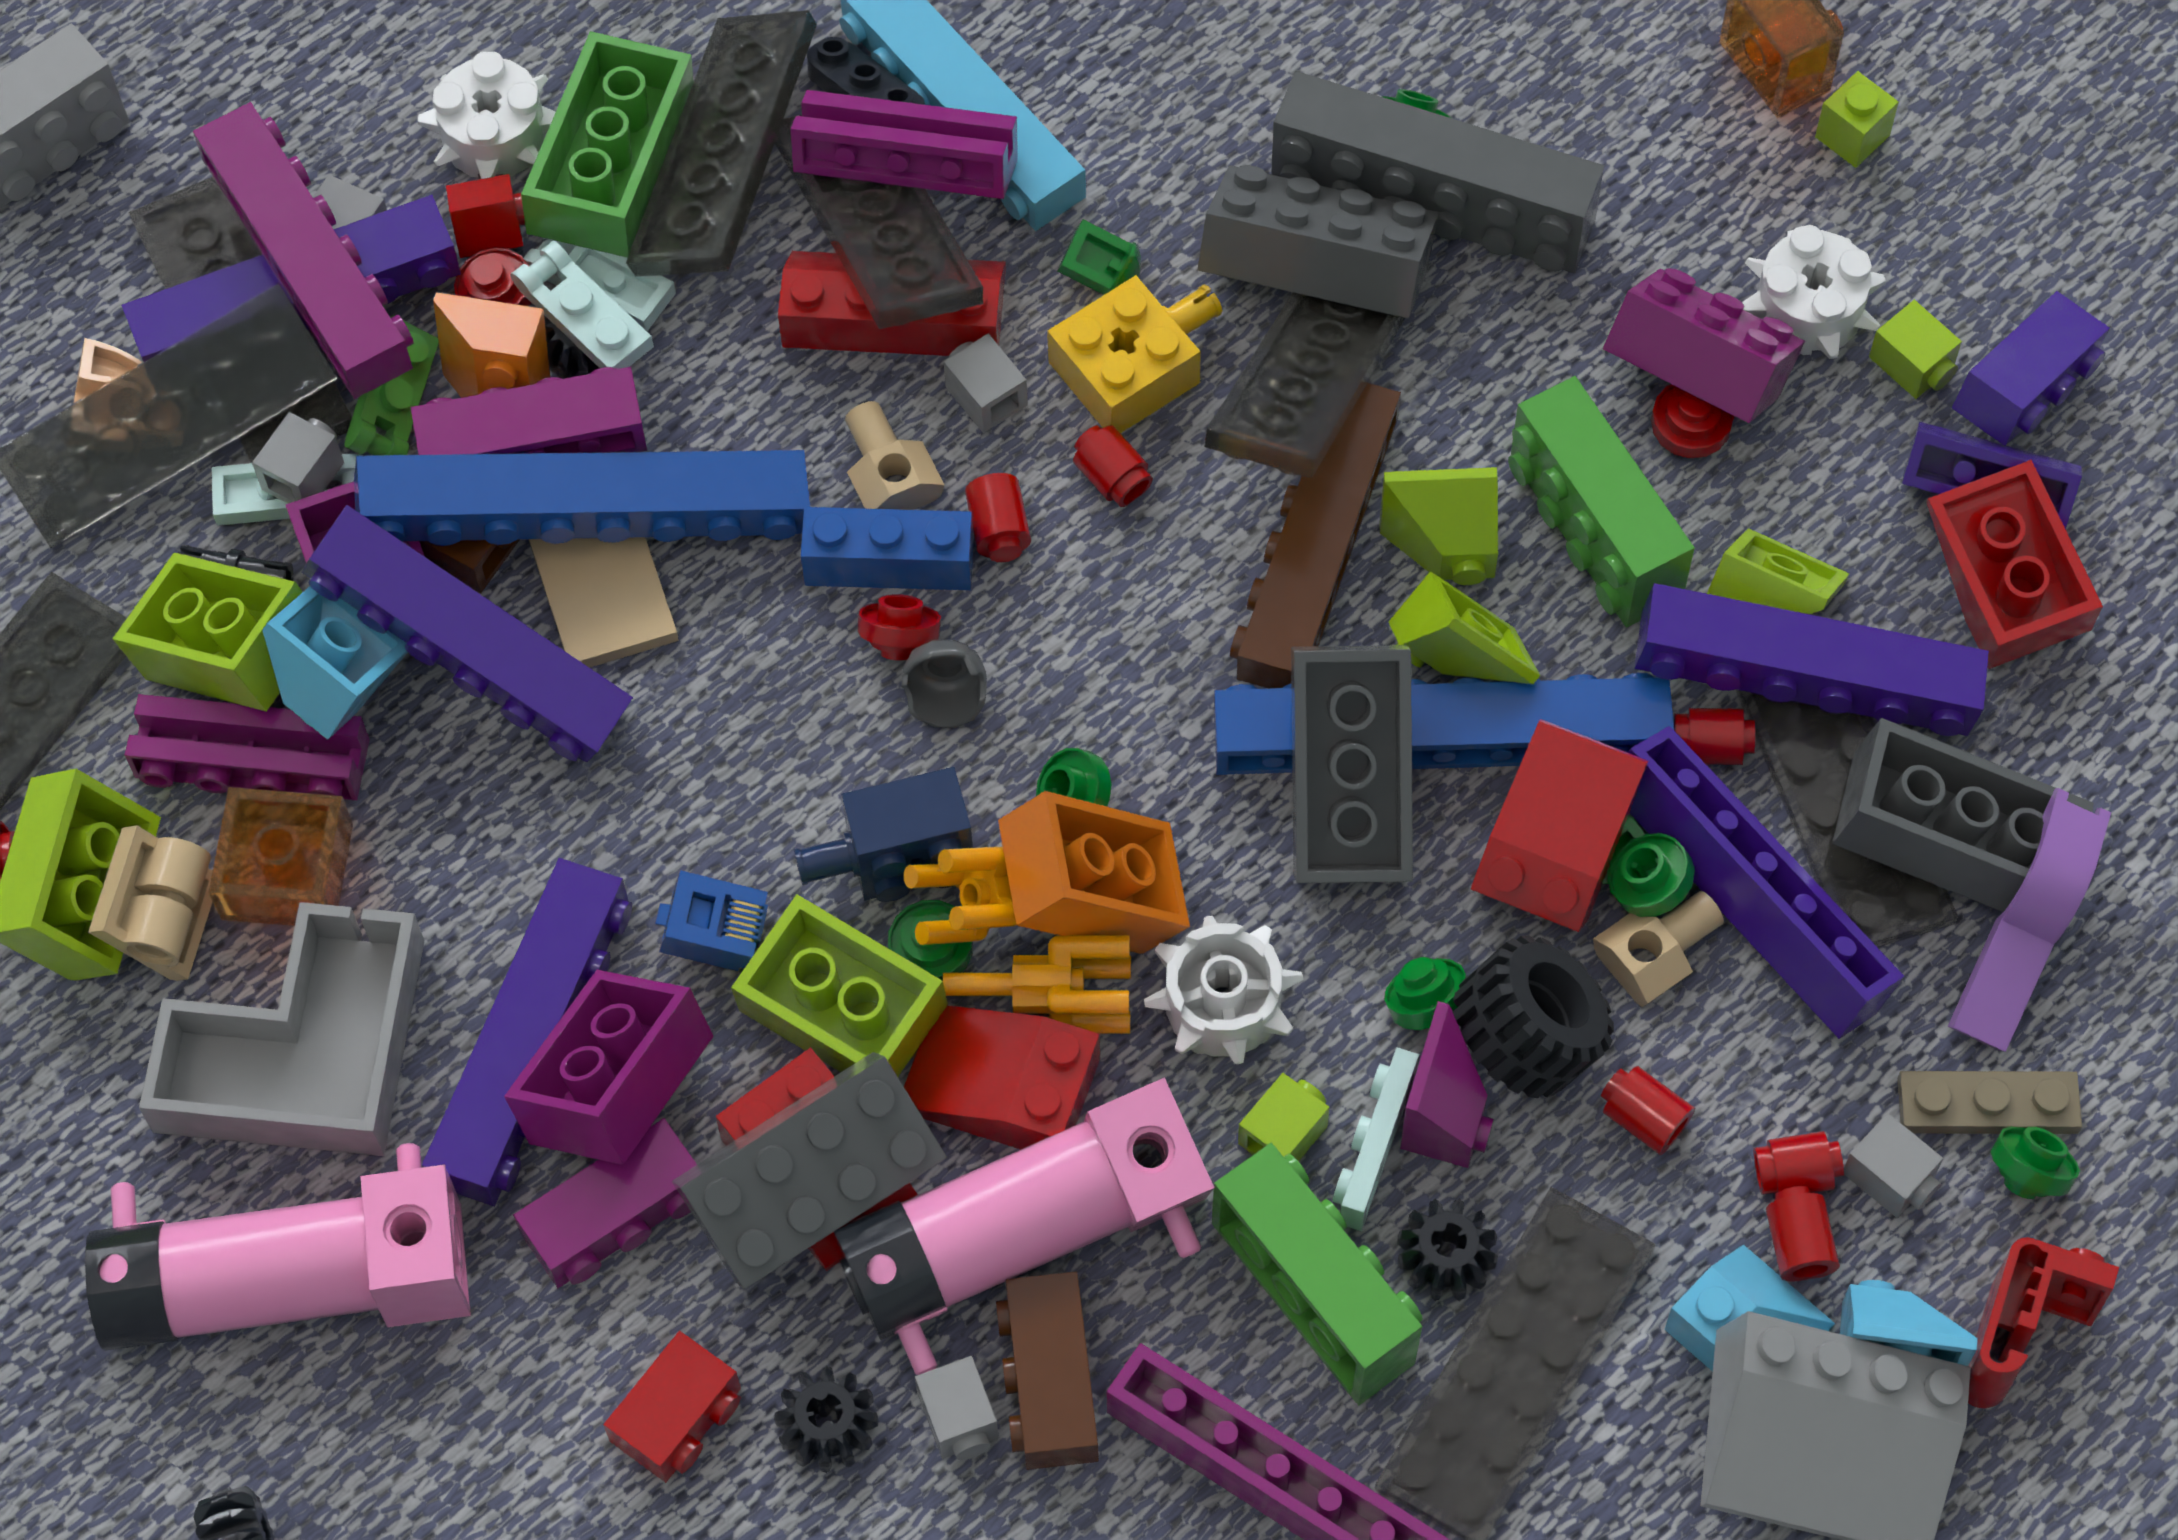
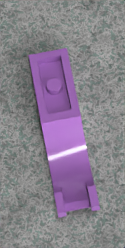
(2031, 923)

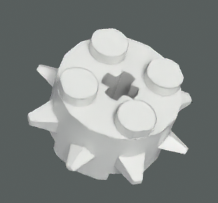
(488, 117)
(1816, 287)
(1219, 1021)

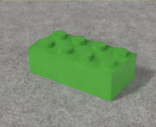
(607, 144)
(1597, 499)
(1317, 1272)

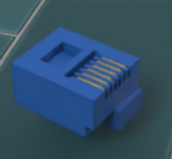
(712, 921)

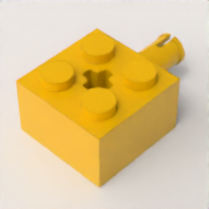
(1130, 352)

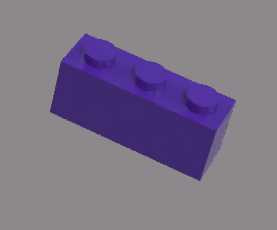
(2032, 369)
(1950, 459)

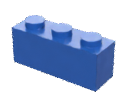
(887, 548)

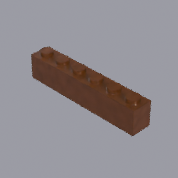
(1314, 544)

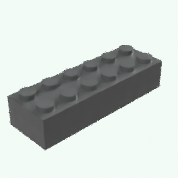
(1480, 181)

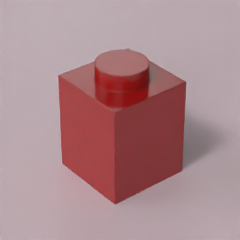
(485, 215)

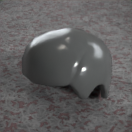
(944, 683)

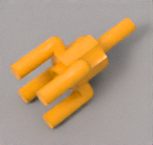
(983, 894)
(1056, 982)

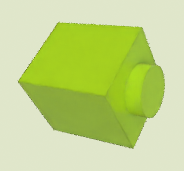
(1856, 119)
(1916, 350)
(1288, 1116)

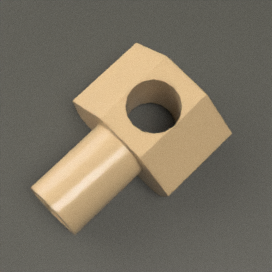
(887, 457)
(1664, 938)

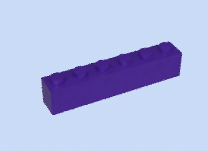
(399, 246)
(465, 635)
(1811, 660)
(1762, 887)
(551, 967)

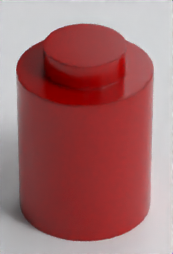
(998, 516)
(1646, 1108)
(1802, 1235)

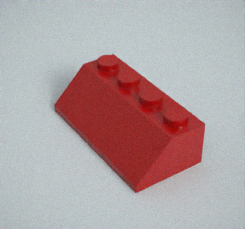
(827, 313)

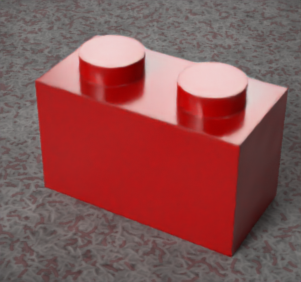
(674, 1408)

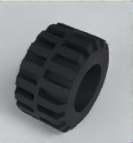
(1533, 1016)

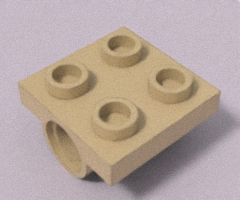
(155, 901)

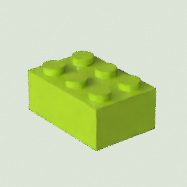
(205, 628)
(60, 869)
(838, 990)

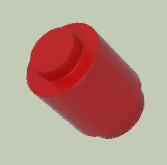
(1112, 464)
(1717, 734)
(1798, 1161)

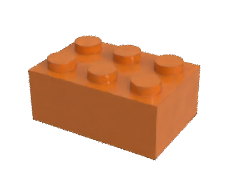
(1093, 871)

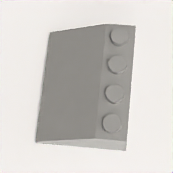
(1831, 1431)

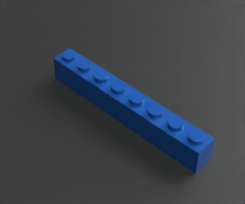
(584, 495)
(1456, 721)

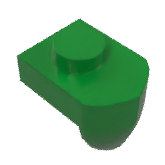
(1100, 258)

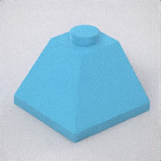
(328, 659)
(1727, 1291)
(1903, 1321)

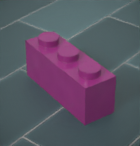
(606, 1207)

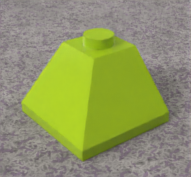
(1444, 520)
(1775, 575)
(1460, 635)

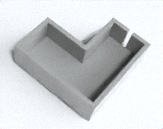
(316, 1067)

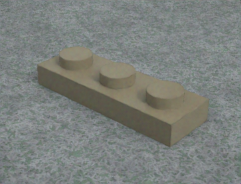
(1989, 1101)

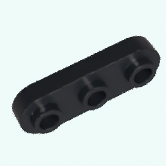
(847, 70)

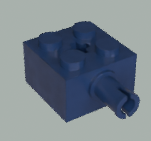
(889, 830)

